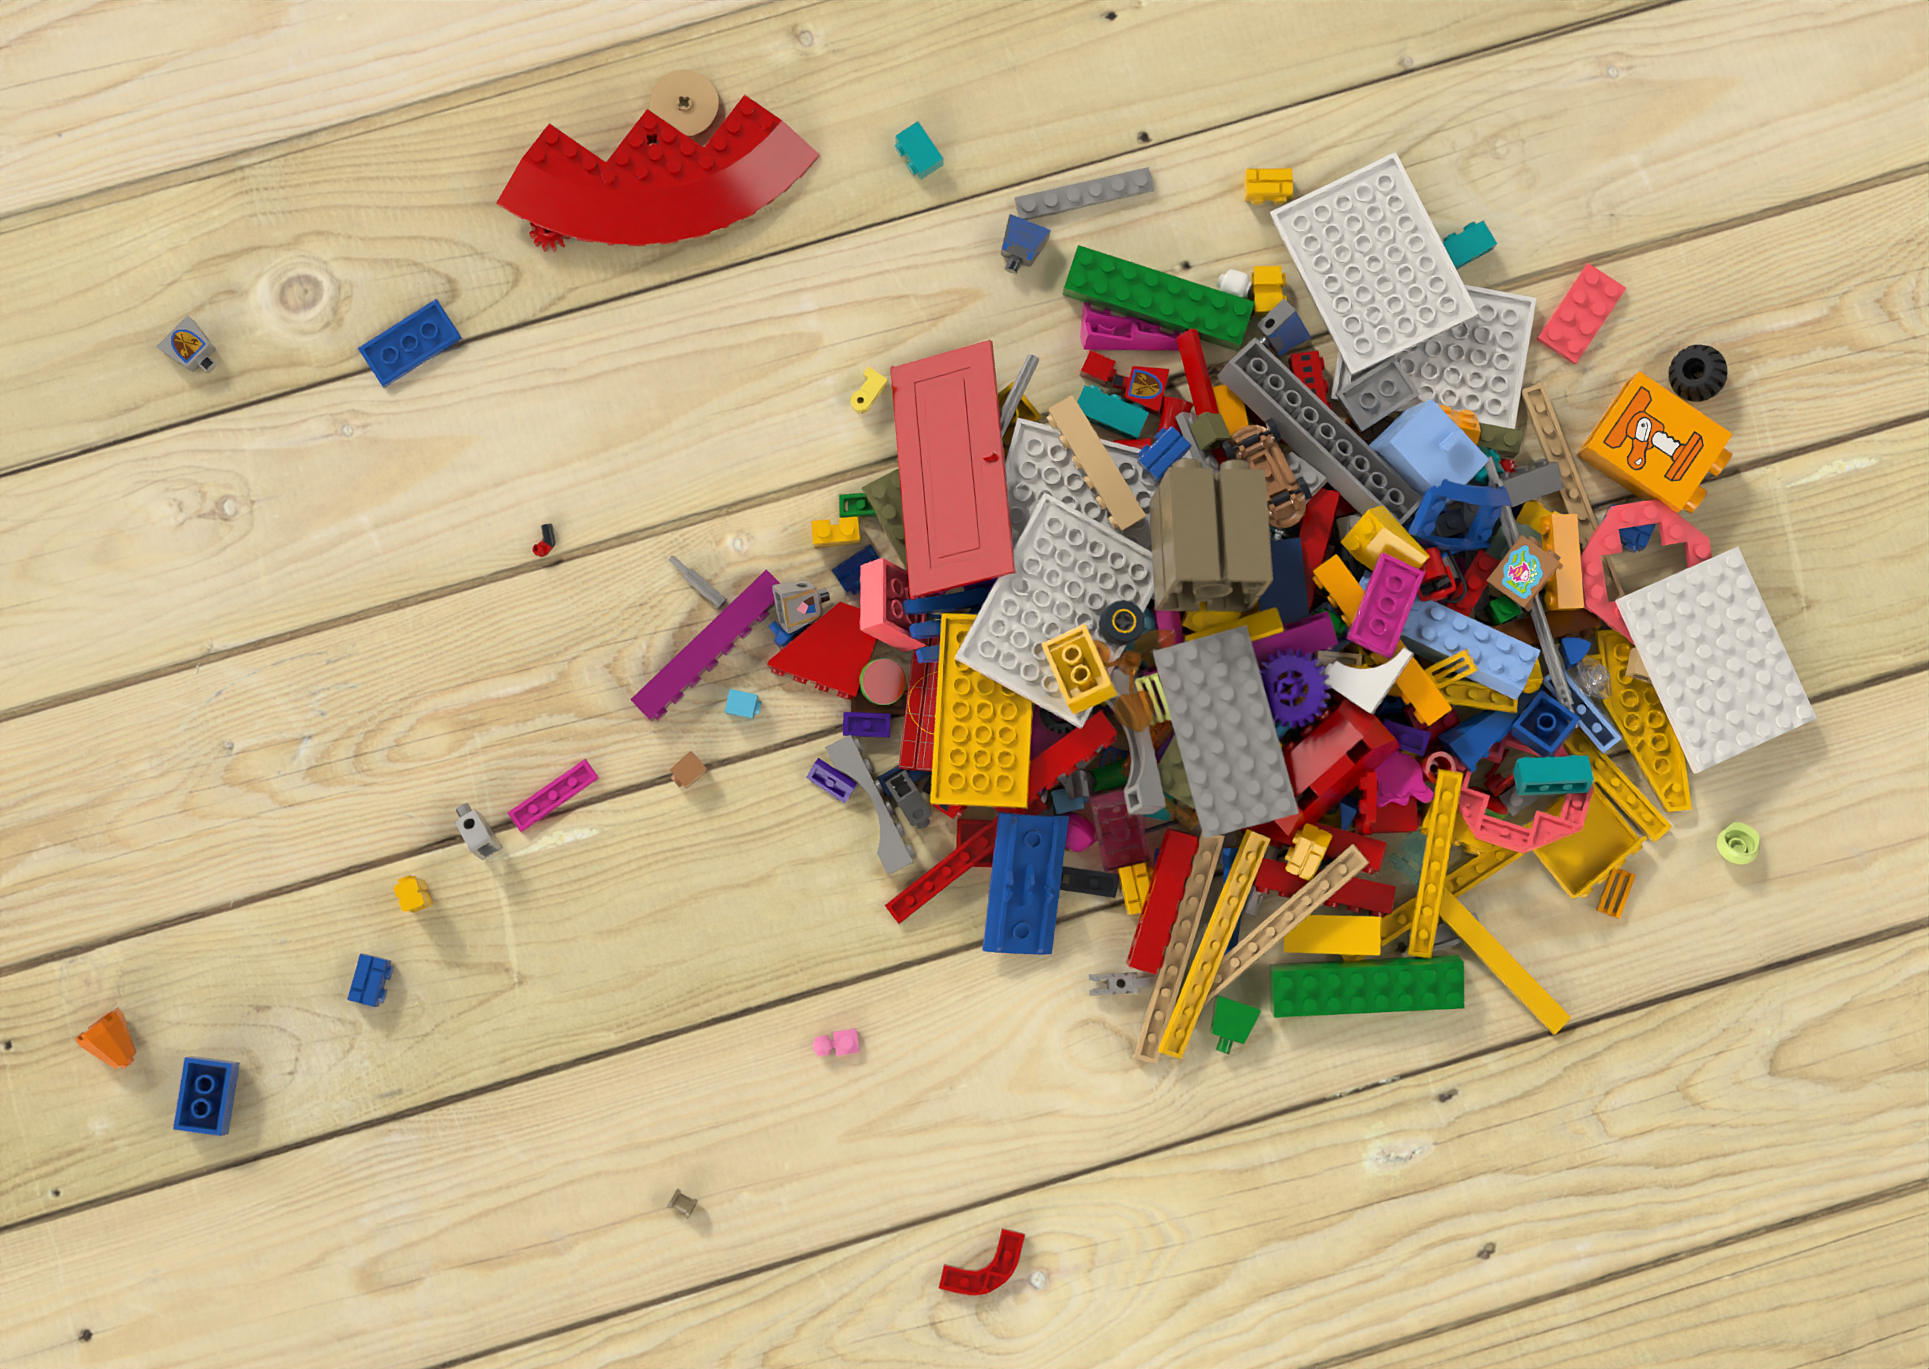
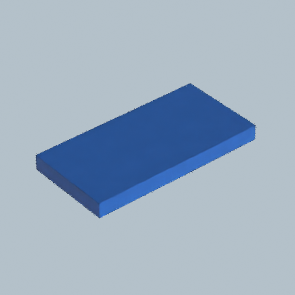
(410, 343)

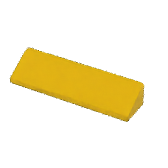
(1258, 625)

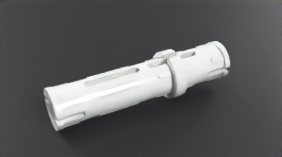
(1255, 898)

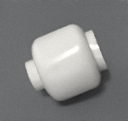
(1235, 283)

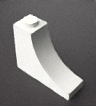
(1367, 686)

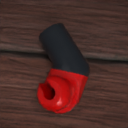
(547, 543)

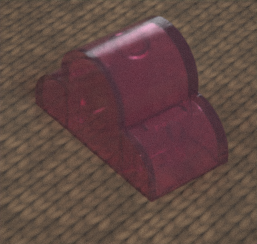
(1117, 833)

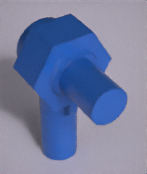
(783, 637)

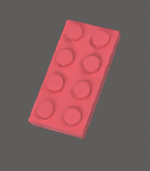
(1581, 313)

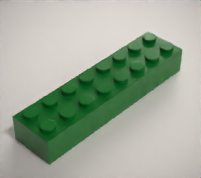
(1157, 297)
(1366, 986)

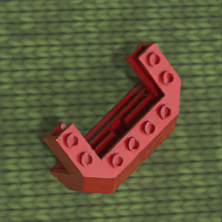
(1321, 759)

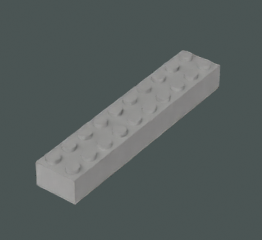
(1317, 433)

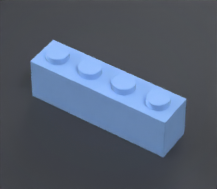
(1592, 720)

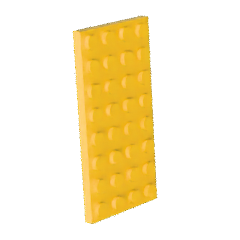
(979, 731)

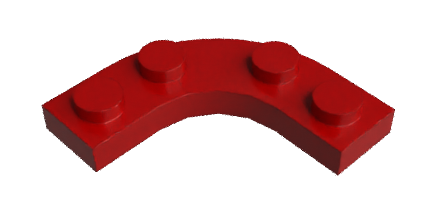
(1367, 808)
(992, 1275)

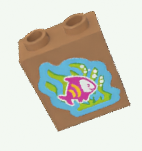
(1524, 571)

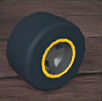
(1127, 616)

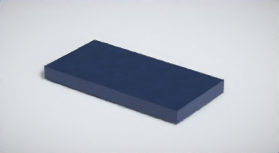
(1288, 587)

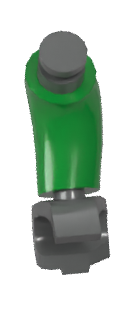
(1086, 782)

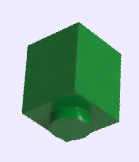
(1501, 610)

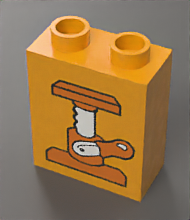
(1657, 445)

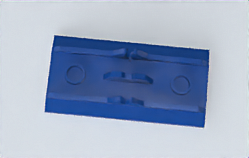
(1025, 883)

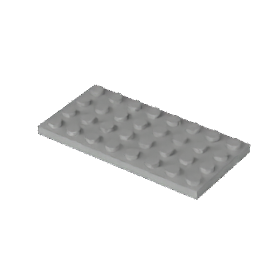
(1225, 732)

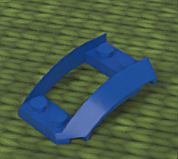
(1490, 502)

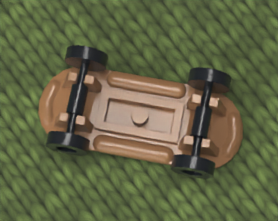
(1260, 449)

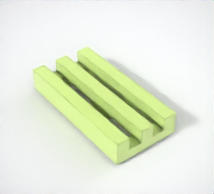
(1147, 679)

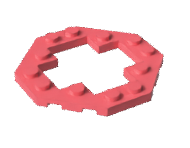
(1607, 541)
(1511, 836)

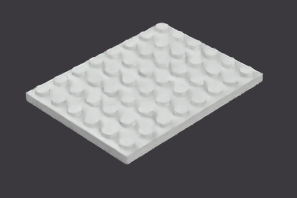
(1373, 264)
(1471, 365)
(1042, 465)
(1062, 579)
(1715, 660)

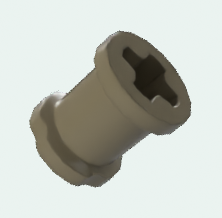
(682, 1203)

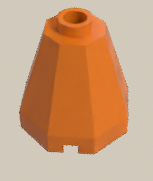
(109, 1040)

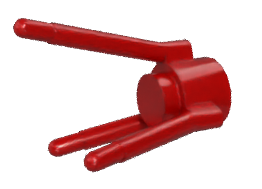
(1497, 783)

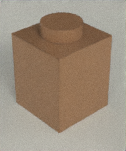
(688, 770)

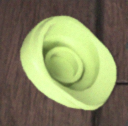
(1738, 843)

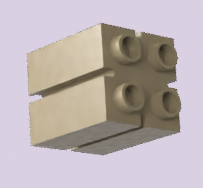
(1210, 537)

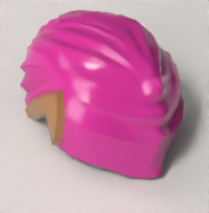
(1079, 833)

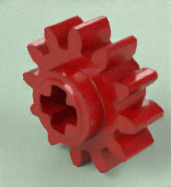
(546, 239)

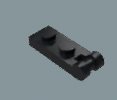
(1090, 882)

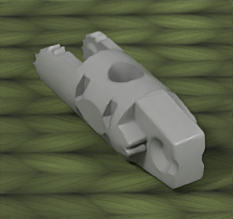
(1129, 979)

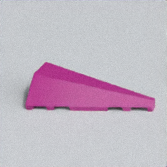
(1109, 332)

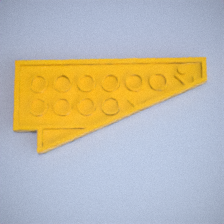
(1643, 724)

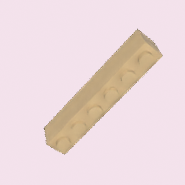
(1096, 464)

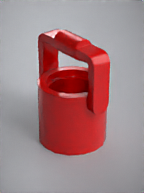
(1435, 569)

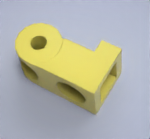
(867, 395)

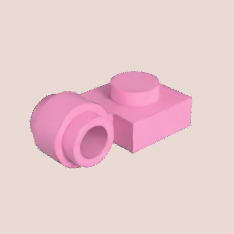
(844, 1043)

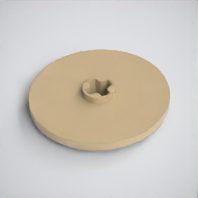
(687, 86)

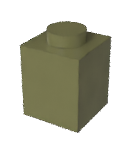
(1210, 431)

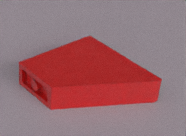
(828, 653)

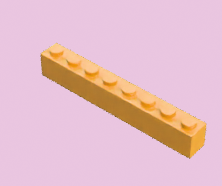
(1413, 680)

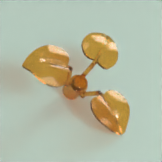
(1137, 709)

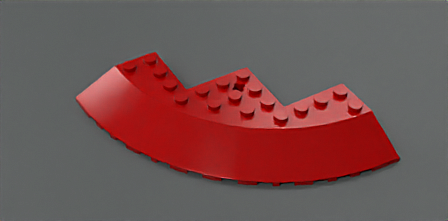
(658, 189)

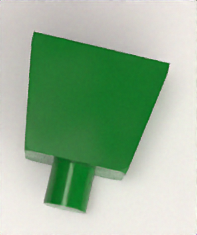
(1232, 1022)

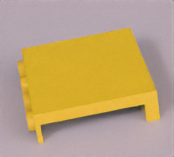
(1591, 853)

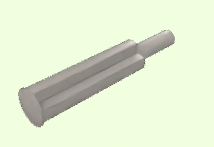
(700, 583)

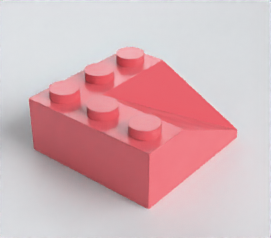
(882, 612)

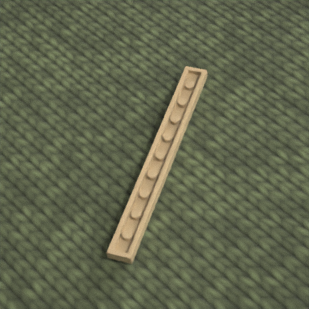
(1573, 495)
(1287, 918)
(1179, 949)

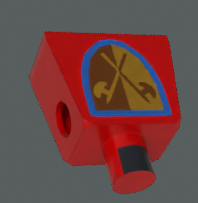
(1143, 387)

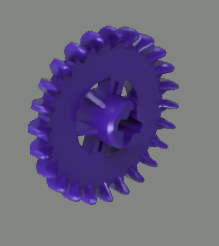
(1312, 677)

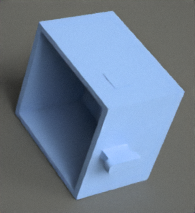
(1427, 448)

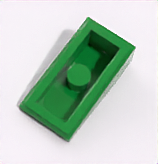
(857, 506)

